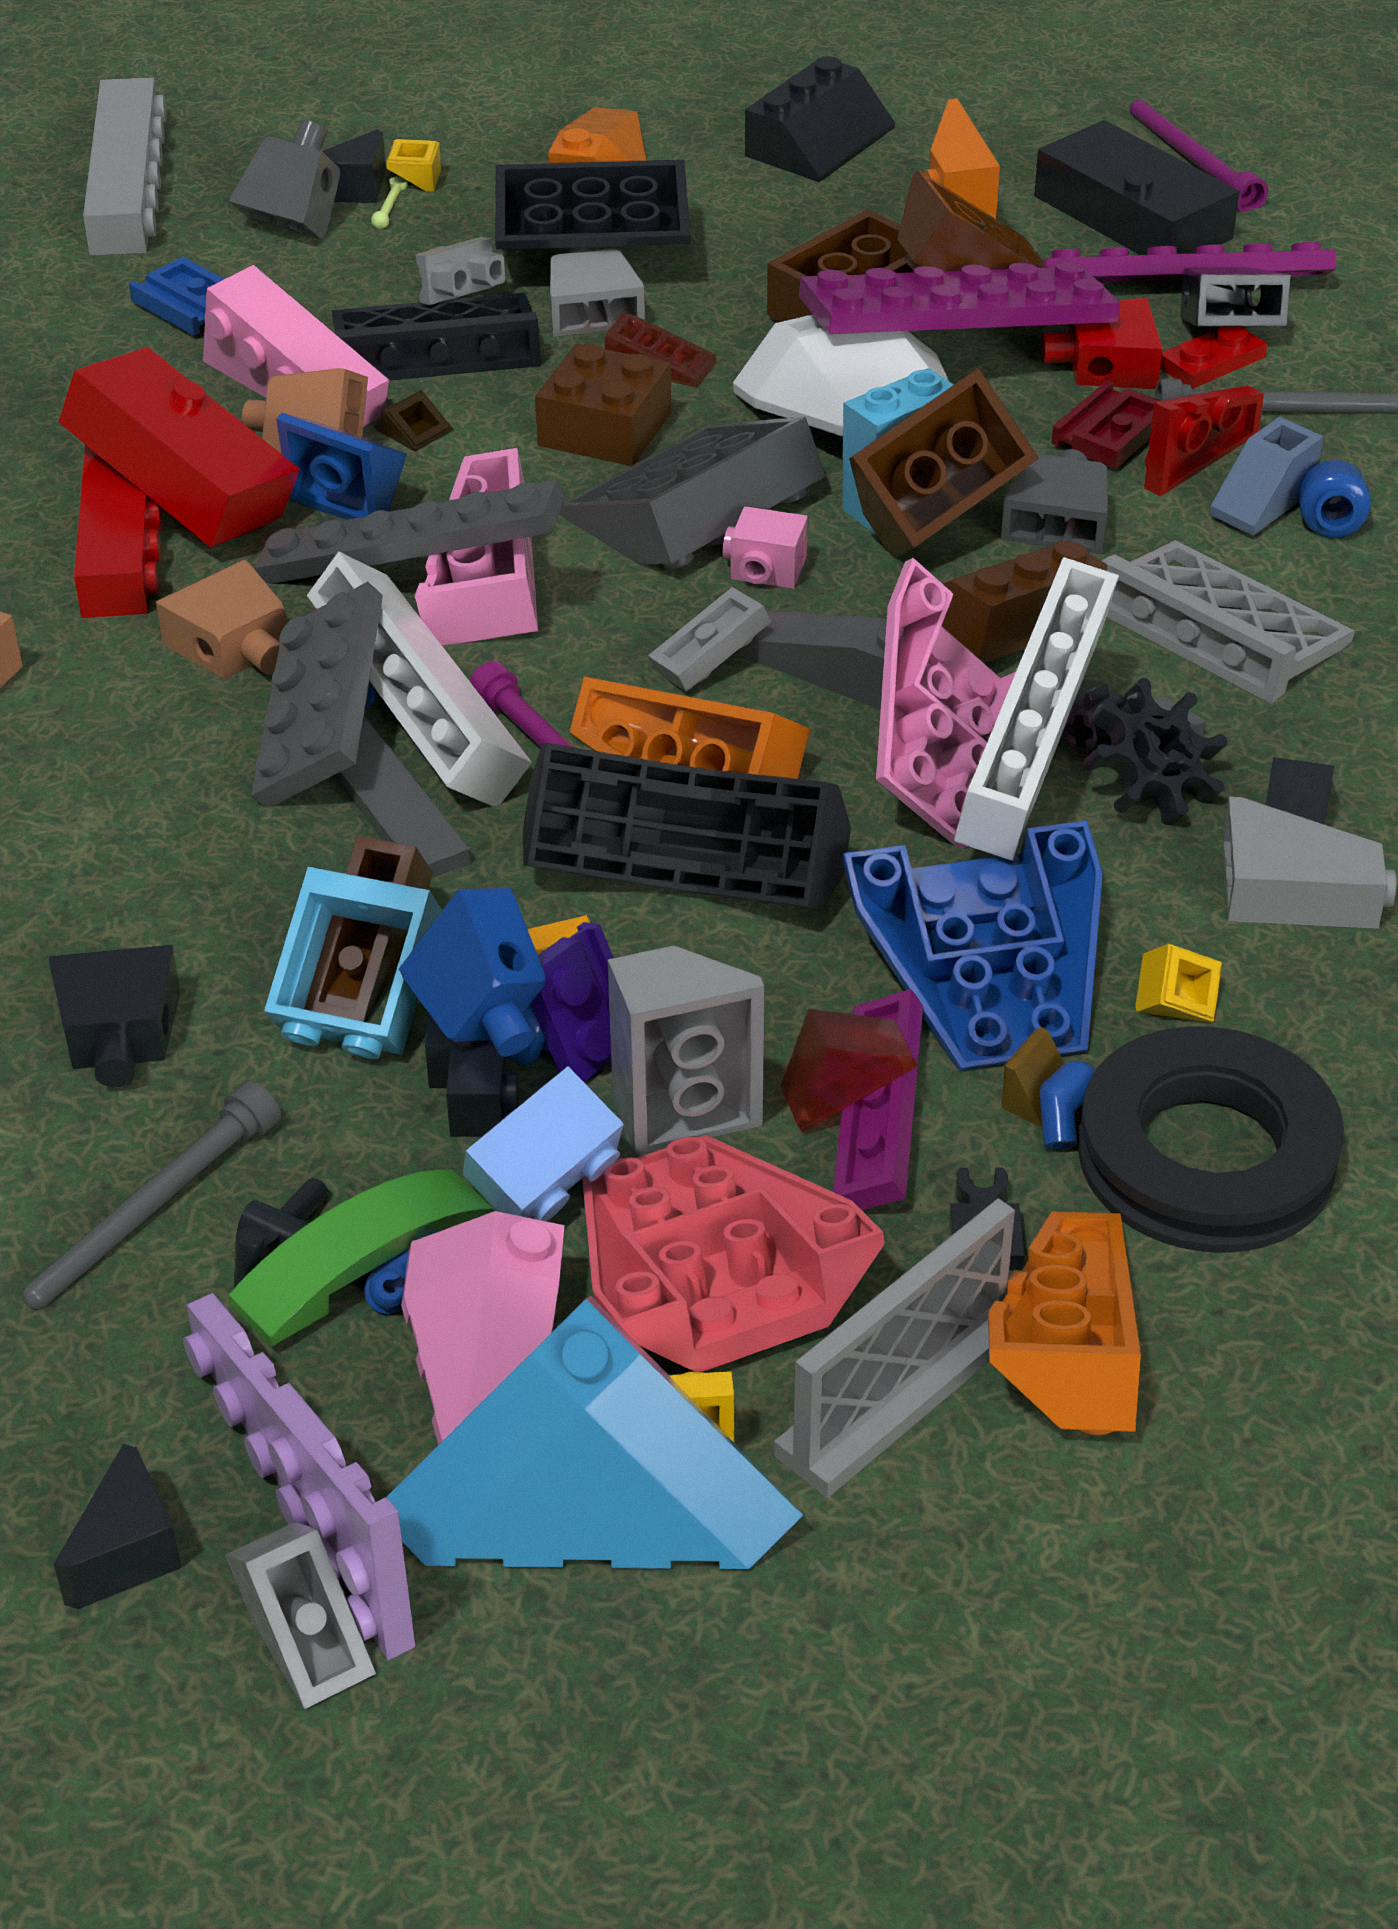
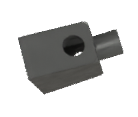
(290, 183)
(1058, 502)

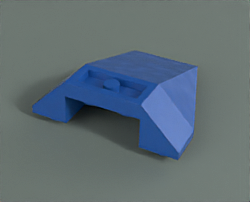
(990, 940)

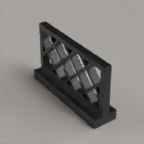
(439, 340)

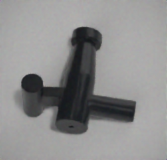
(266, 1227)

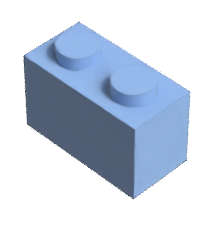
(544, 1149)

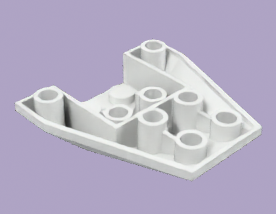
(812, 373)

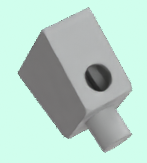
(592, 291)

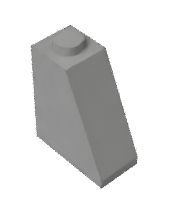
(1301, 870)

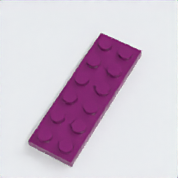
(957, 298)

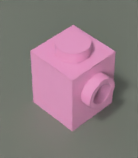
(767, 547)

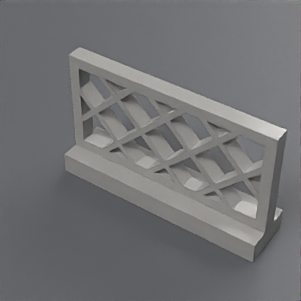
(1218, 638)
(898, 1355)

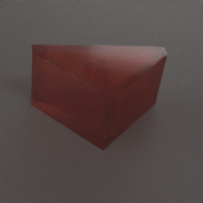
(841, 1062)

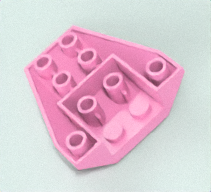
(933, 704)

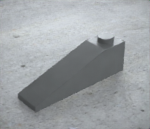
(825, 650)

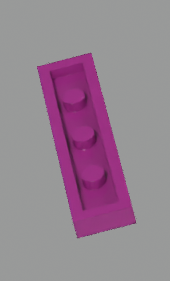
(878, 1128)

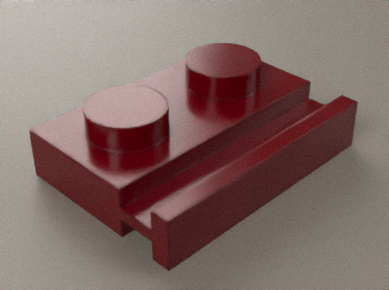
(1107, 425)

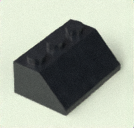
(816, 120)

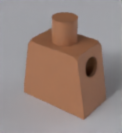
(325, 396)
(224, 621)

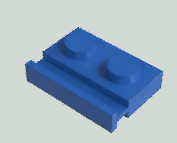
(176, 293)

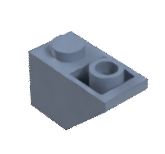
(1267, 475)

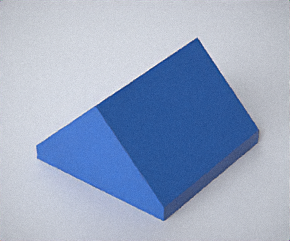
(338, 469)

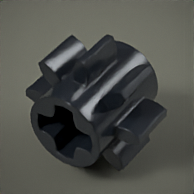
(1078, 730)

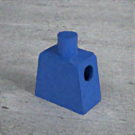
(478, 970)

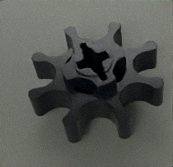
(1155, 752)

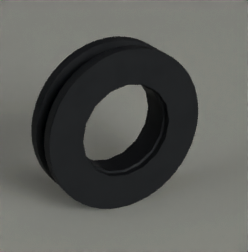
(1199, 1206)

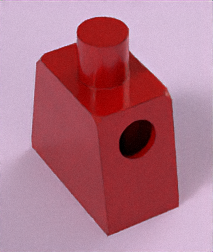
(1112, 351)

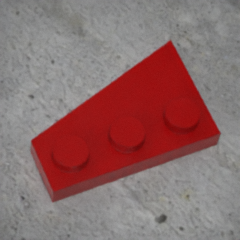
(1197, 432)

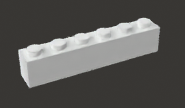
(430, 691)
(1035, 710)

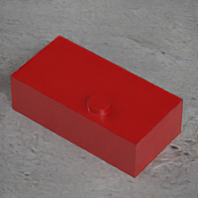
(178, 445)

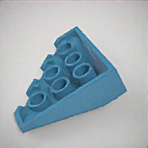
(590, 1461)

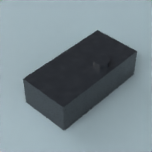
(1134, 191)

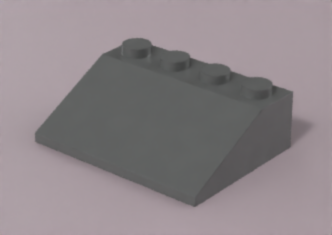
(698, 489)

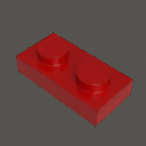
(1213, 355)

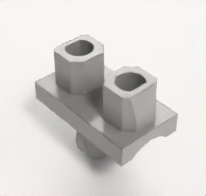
(459, 270)

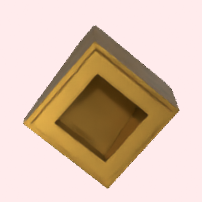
(1026, 1073)

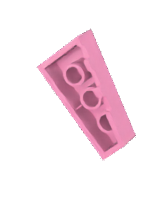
(265, 333)
(485, 587)

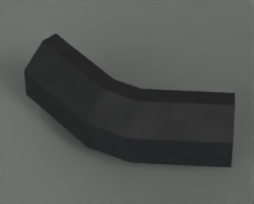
(685, 827)

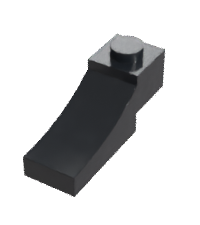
(475, 1082)

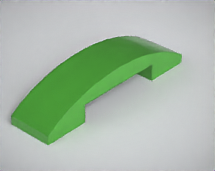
(347, 1242)

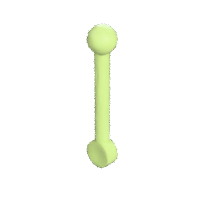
(380, 218)

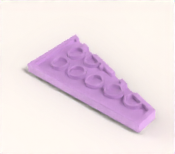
(312, 1473)

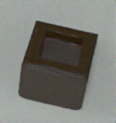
(413, 422)

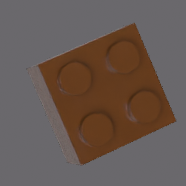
(603, 404)

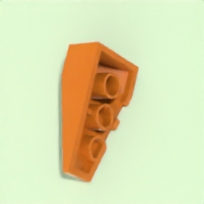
(600, 137)
(686, 730)
(1071, 1325)

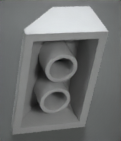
(684, 1046)

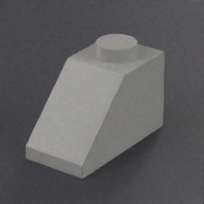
(301, 1612)

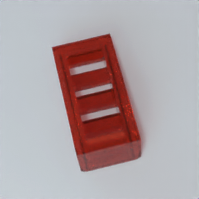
(639, 336)

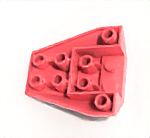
(720, 1251)

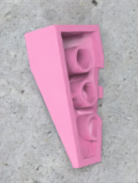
(479, 1306)

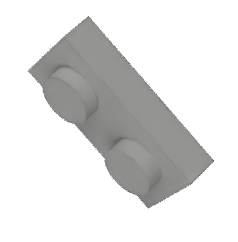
(709, 639)

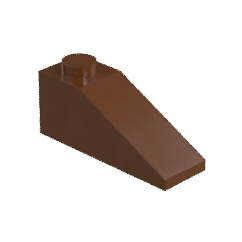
(361, 954)

